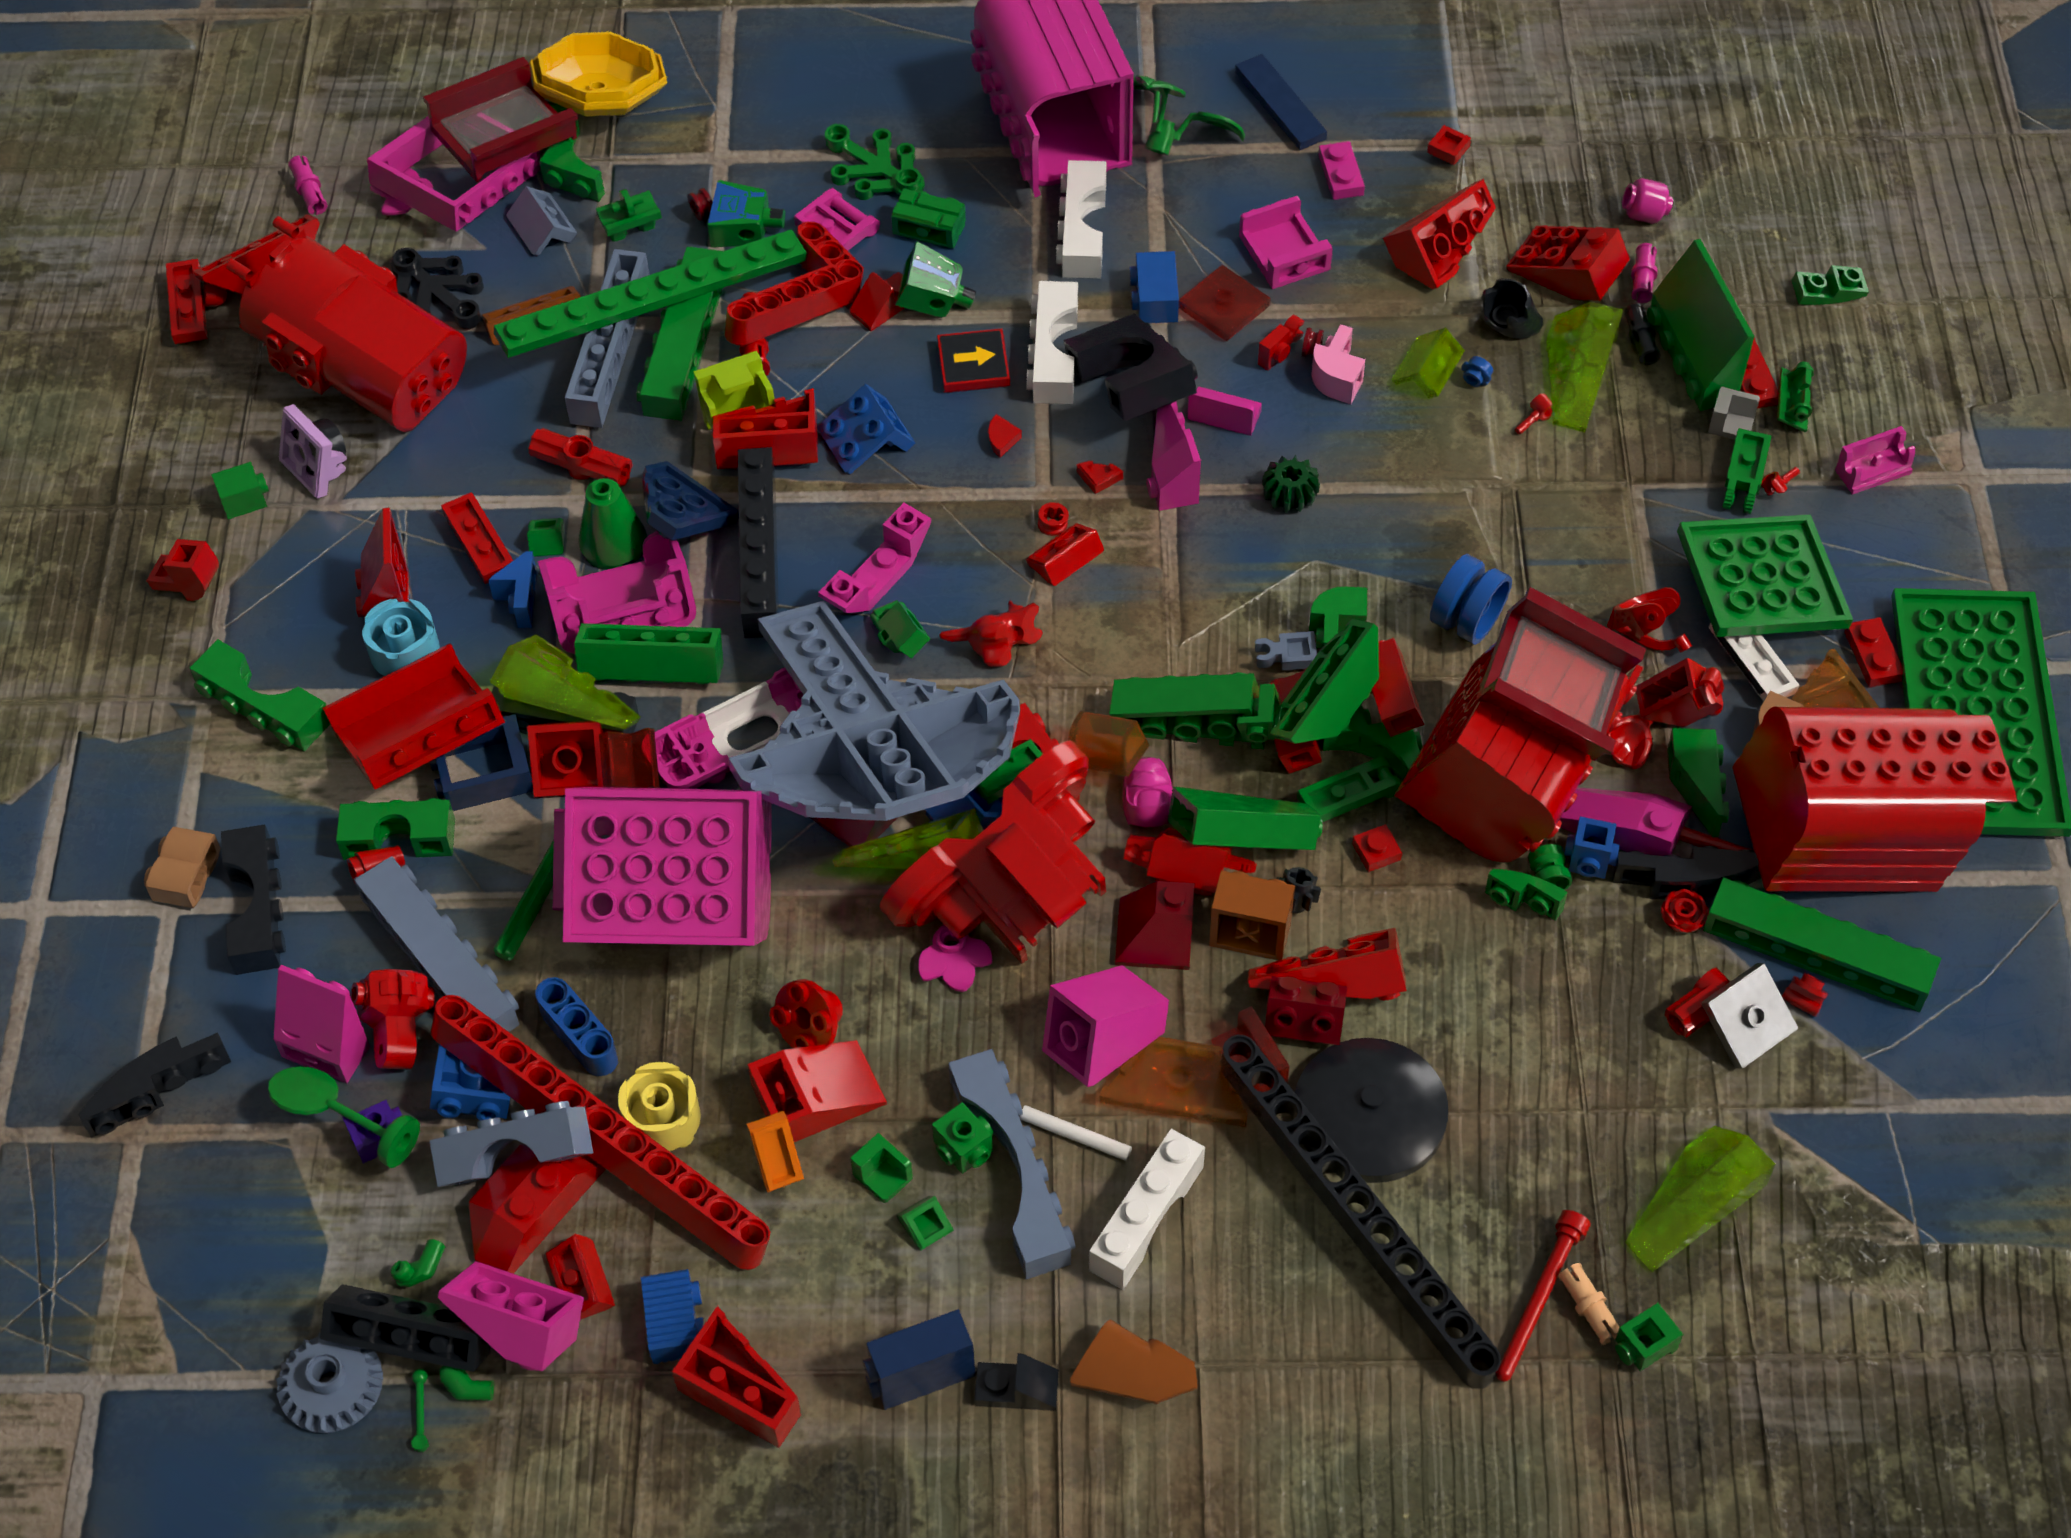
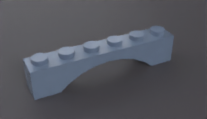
(1037, 1231)

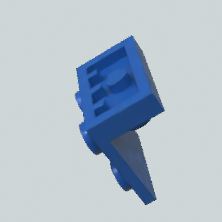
(862, 428)

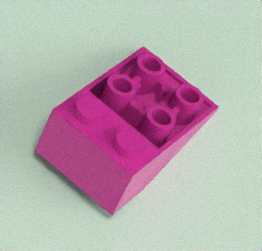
(318, 1024)

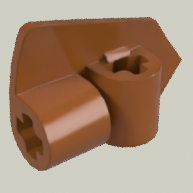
(1133, 1368)

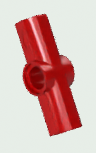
(579, 456)

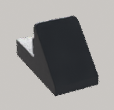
(1017, 1386)

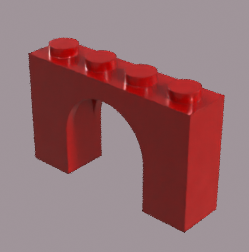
(1392, 695)

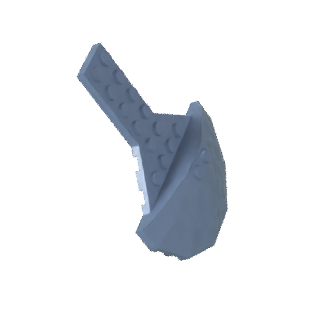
(869, 741)

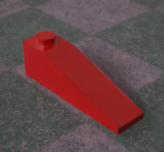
(1439, 237)
(1368, 967)

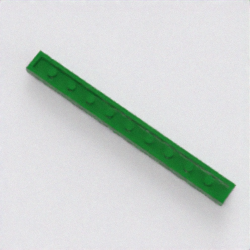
(649, 293)

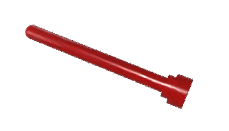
(1570, 1230)

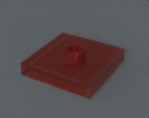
(1224, 302)

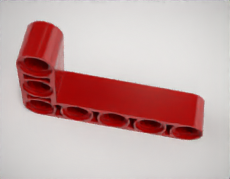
(830, 284)

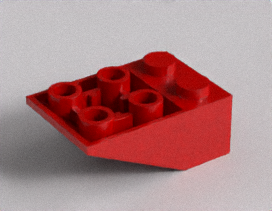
(1572, 260)
(816, 1086)

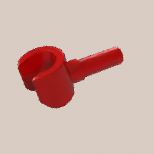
(1541, 409)
(1774, 482)

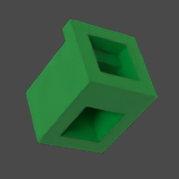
(1652, 1327)

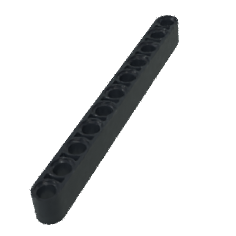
(1359, 1225)

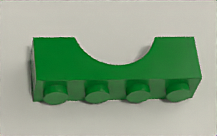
(292, 716)

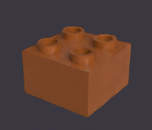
(1251, 915)

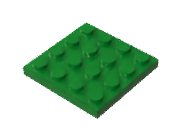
(1764, 575)

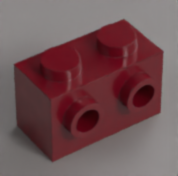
(1305, 1010)

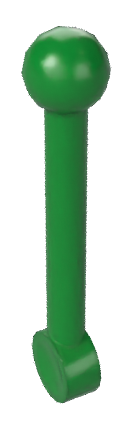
(419, 1442)

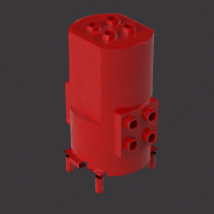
(349, 329)

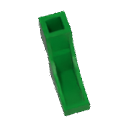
(566, 171)
(1375, 741)

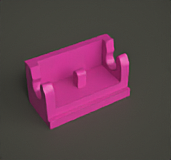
(1875, 460)

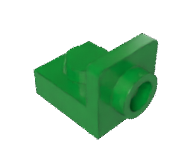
(1258, 727)

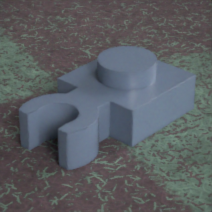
(1292, 650)

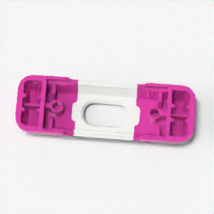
(697, 746)

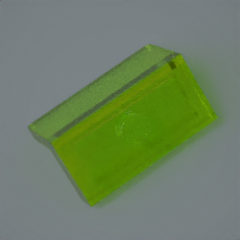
(1430, 361)

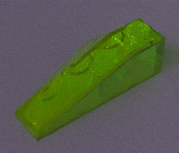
(1578, 359)
(543, 677)
(907, 846)
(1701, 1189)

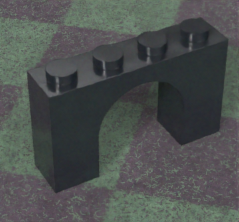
(1160, 370)

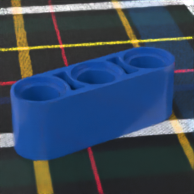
(579, 1041)

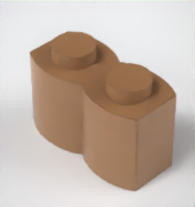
(182, 867)

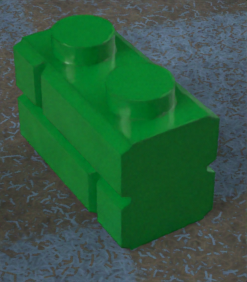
(928, 218)

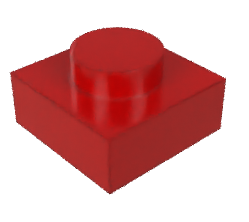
(1449, 145)
(1377, 848)

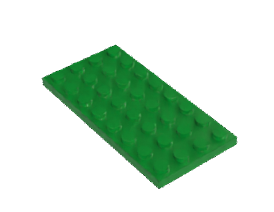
(1989, 658)

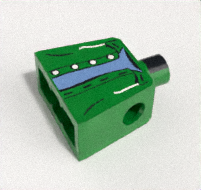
(932, 283)

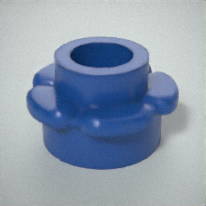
(1477, 371)

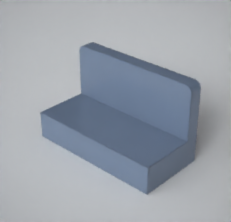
(539, 219)

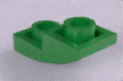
(1835, 286)
(1514, 888)

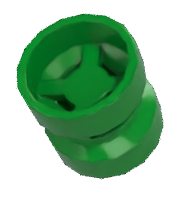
(1549, 863)

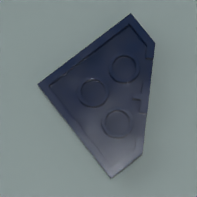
(681, 505)

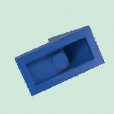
(518, 586)

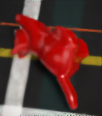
(996, 634)

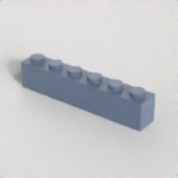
(432, 942)

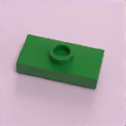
(1019, 759)

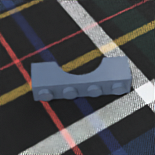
(551, 1135)

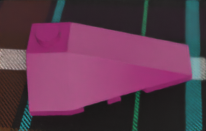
(1174, 461)
(1642, 820)

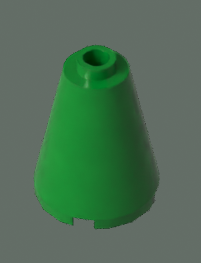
(609, 527)

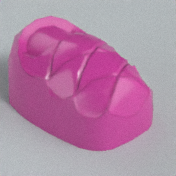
(1147, 793)

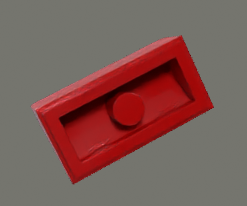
(1066, 553)
(580, 1272)

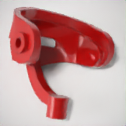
(1645, 614)

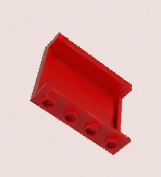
(412, 716)

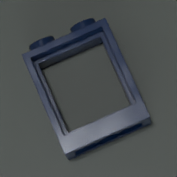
(489, 786)

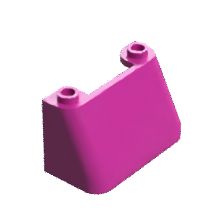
(633, 594)

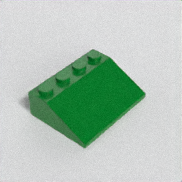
(1701, 327)

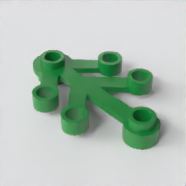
(838, 141)

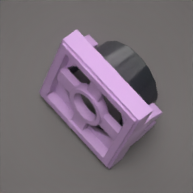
(311, 450)

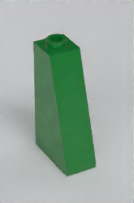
(1243, 820)

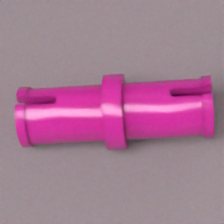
(307, 185)
(1644, 273)

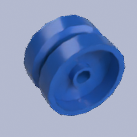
(1470, 599)

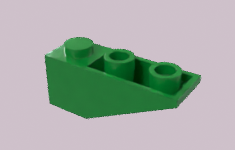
(1696, 774)

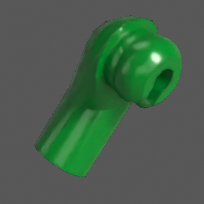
(463, 1387)

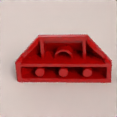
(252, 256)
(525, 1204)

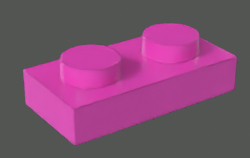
(1341, 170)

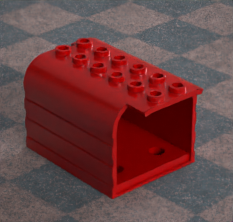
(1495, 775)
(1868, 795)

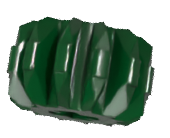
(1290, 483)

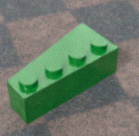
(1187, 705)

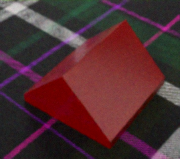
(564, 756)

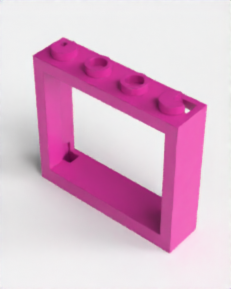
(390, 162)

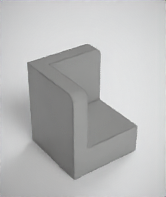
(1733, 411)

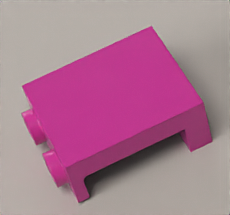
(1284, 243)

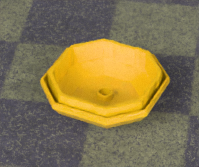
(597, 73)

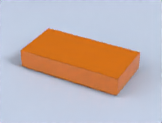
(775, 1151)

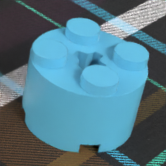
(398, 634)

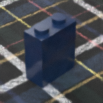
(919, 1360)

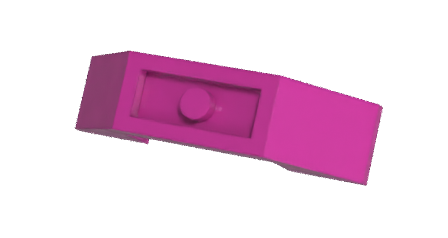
(889, 562)

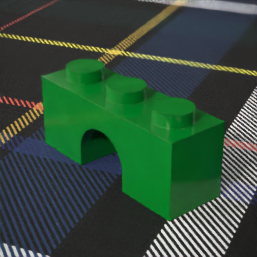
(368, 825)

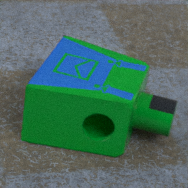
(741, 215)

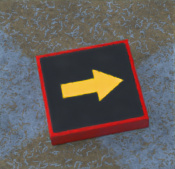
(973, 360)

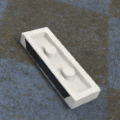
(1759, 664)

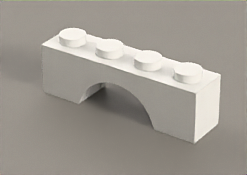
(1081, 244)
(1053, 370)
(1130, 1229)

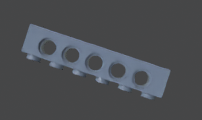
(604, 350)

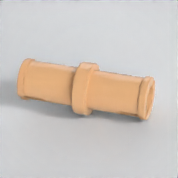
(1590, 1303)

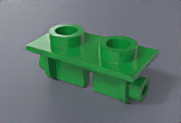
(1795, 395)

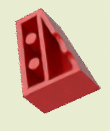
(784, 426)

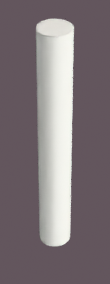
(1076, 1133)

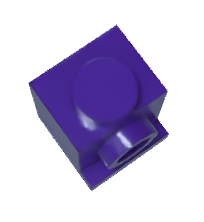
(365, 1140)

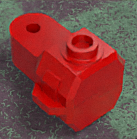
(391, 1005)

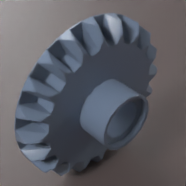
(330, 1404)

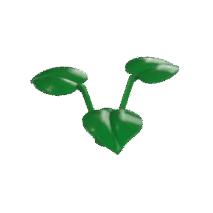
(1162, 130)

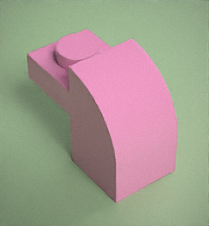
(1335, 370)

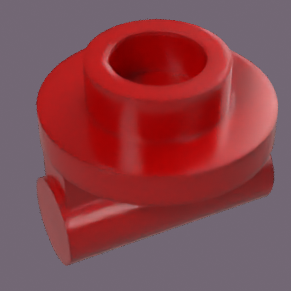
(1806, 994)

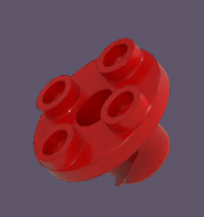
(806, 1014)

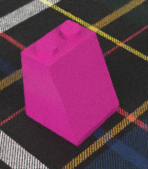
(1101, 1022)

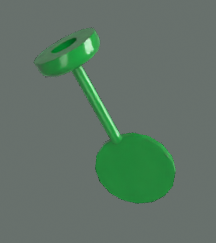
(314, 1091)

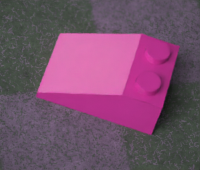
(515, 1314)

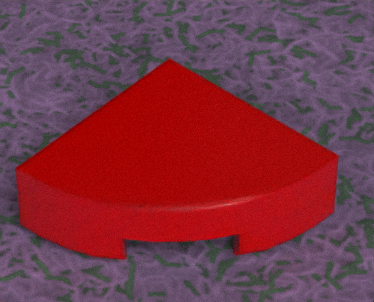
(1002, 435)
(1099, 475)

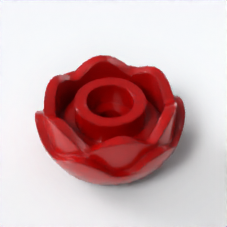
(1684, 901)

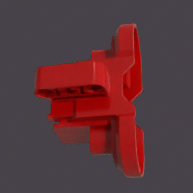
(1017, 869)

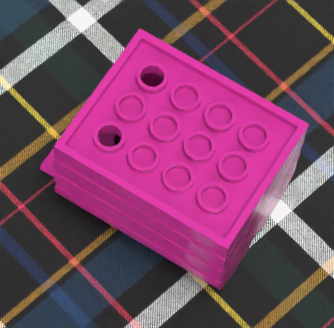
(1055, 84)
(670, 872)

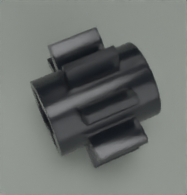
(1305, 888)

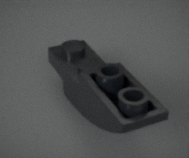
(1699, 873)
(137, 1086)

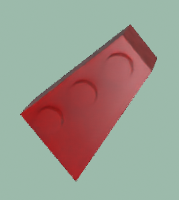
(736, 1382)

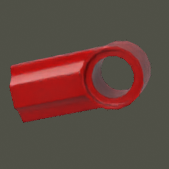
(1687, 1013)

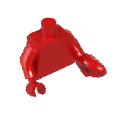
(1670, 697)

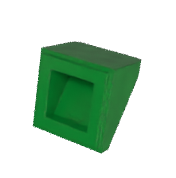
(546, 536)
(925, 1222)

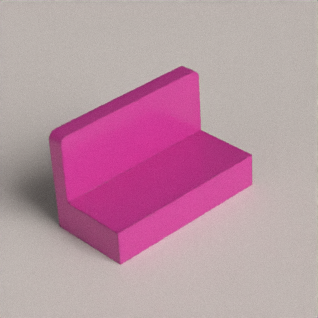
(1224, 410)

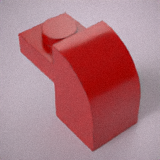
(185, 569)

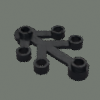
(409, 264)

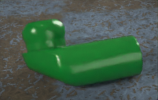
(413, 1273)

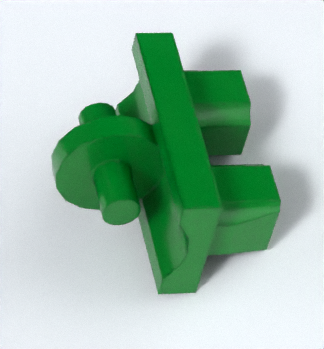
(629, 213)

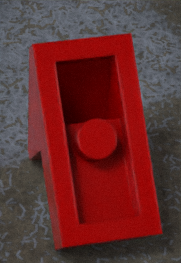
(877, 300)

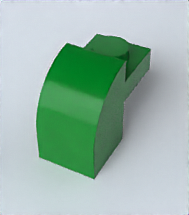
(1334, 610)

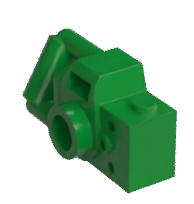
(899, 628)

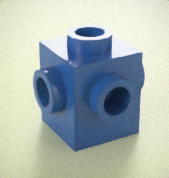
(1592, 848)

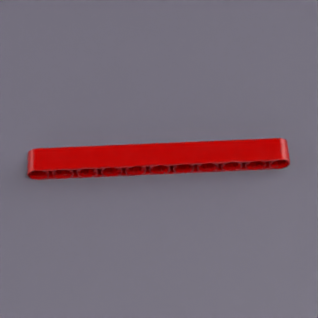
(615, 1141)

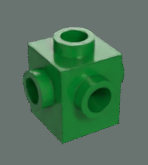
(963, 1138)

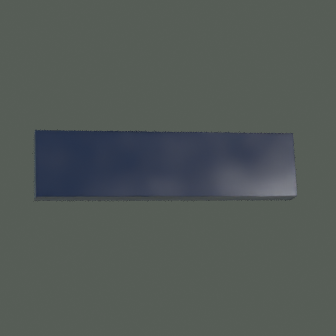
(1281, 102)

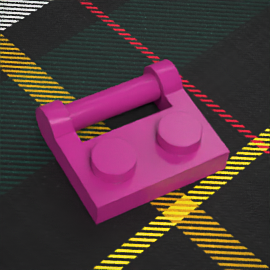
(841, 229)

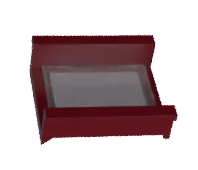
(496, 118)
(1559, 671)

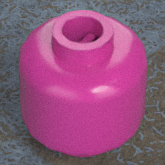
(1647, 200)

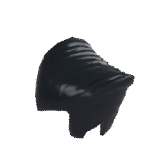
(1511, 309)

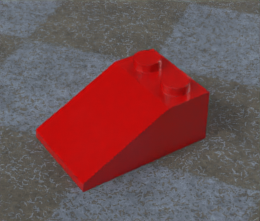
(383, 567)

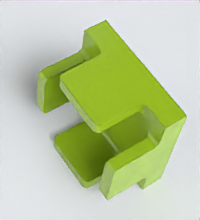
(733, 386)

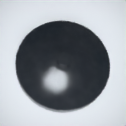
(1376, 1106)

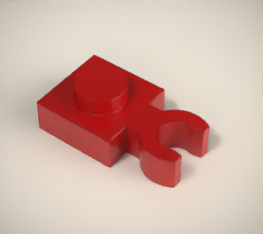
(1277, 343)

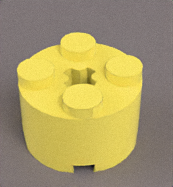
(661, 1104)

